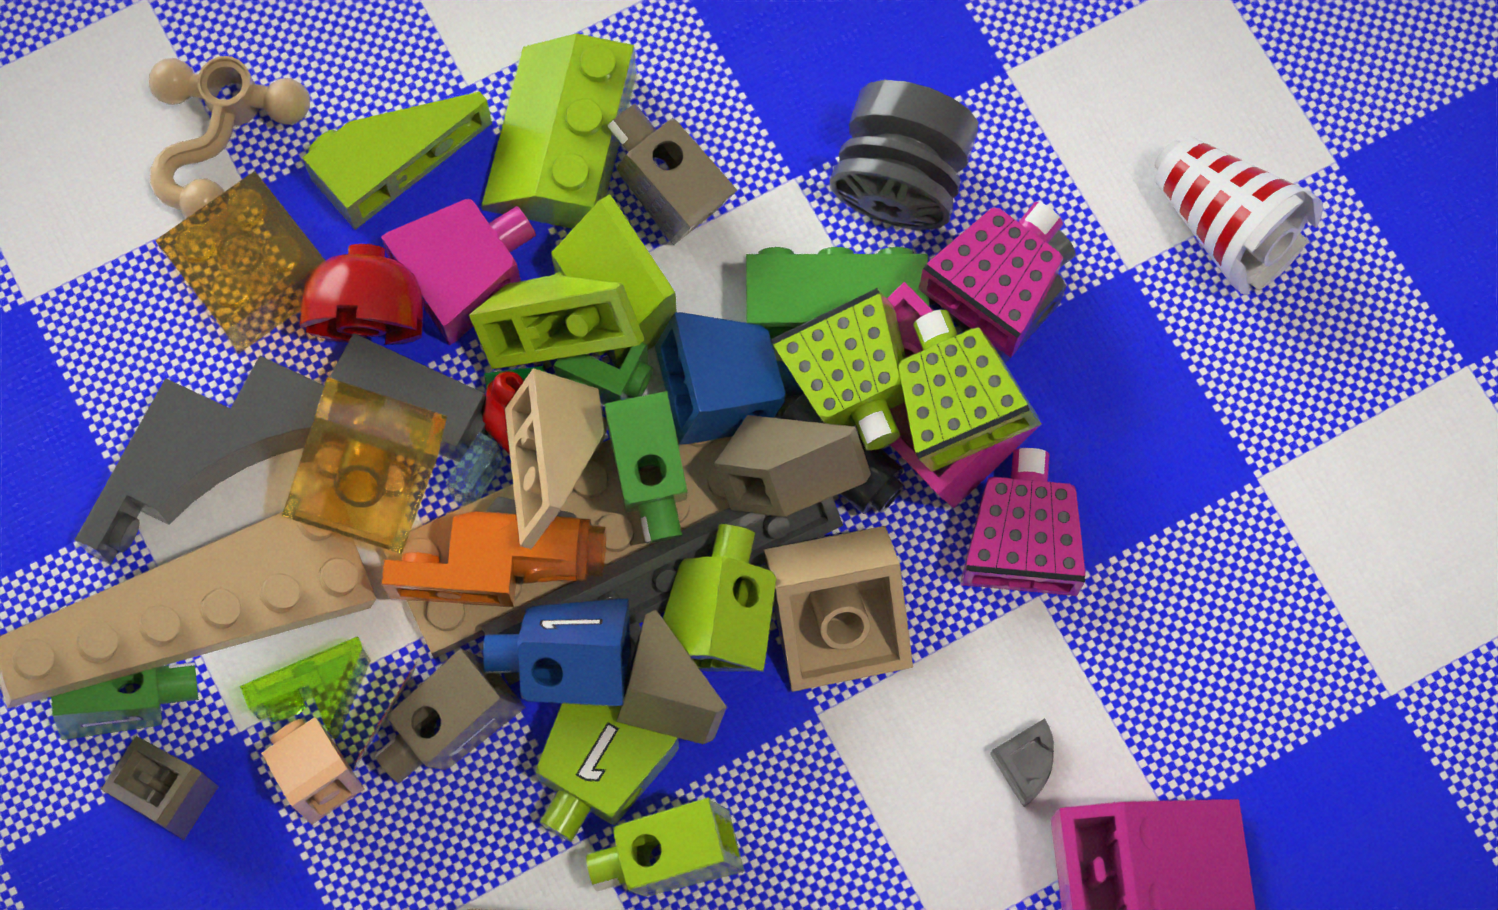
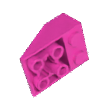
(1152, 856)

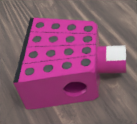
(997, 273)
(1027, 532)

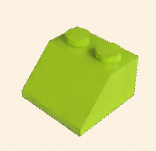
(609, 250)

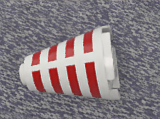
(1237, 210)

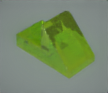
(328, 677)

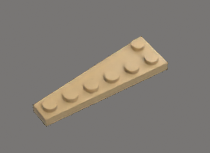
(208, 600)

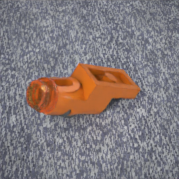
(489, 557)

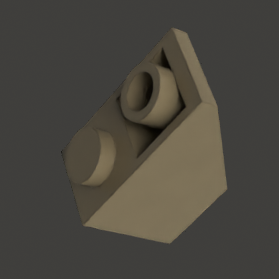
(789, 464)

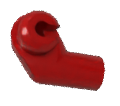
(497, 397)

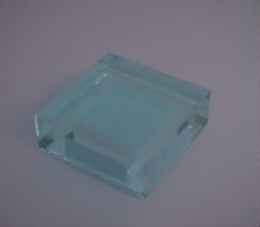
(475, 470)

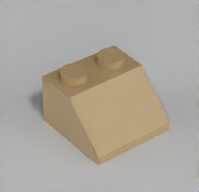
(840, 608)

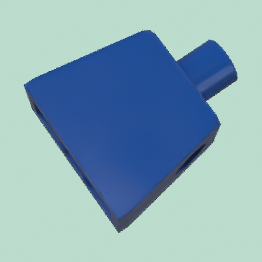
(720, 375)

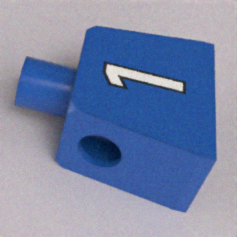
(567, 652)

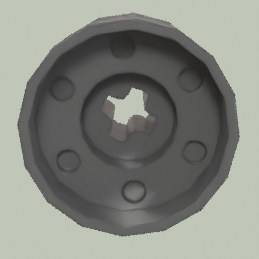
(904, 154)

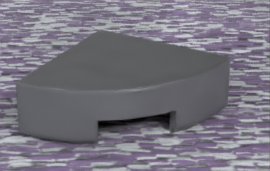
(1027, 761)

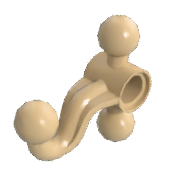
(175, 82)

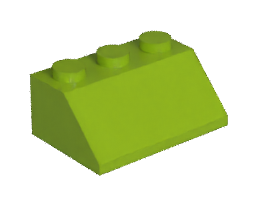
(555, 134)

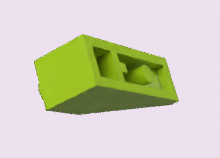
(387, 153)
(554, 320)

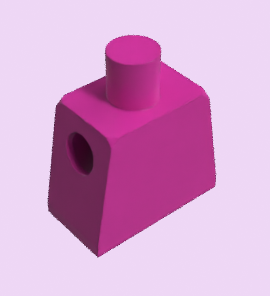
(459, 260)

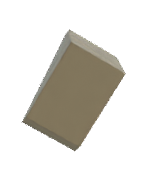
(668, 688)
(160, 787)

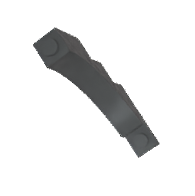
(196, 443)

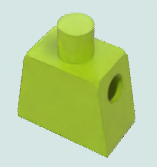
(723, 605)

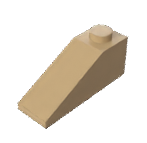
(551, 438)

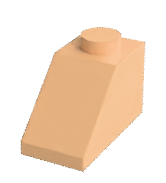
(311, 769)

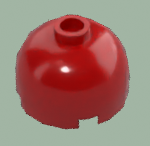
(363, 297)

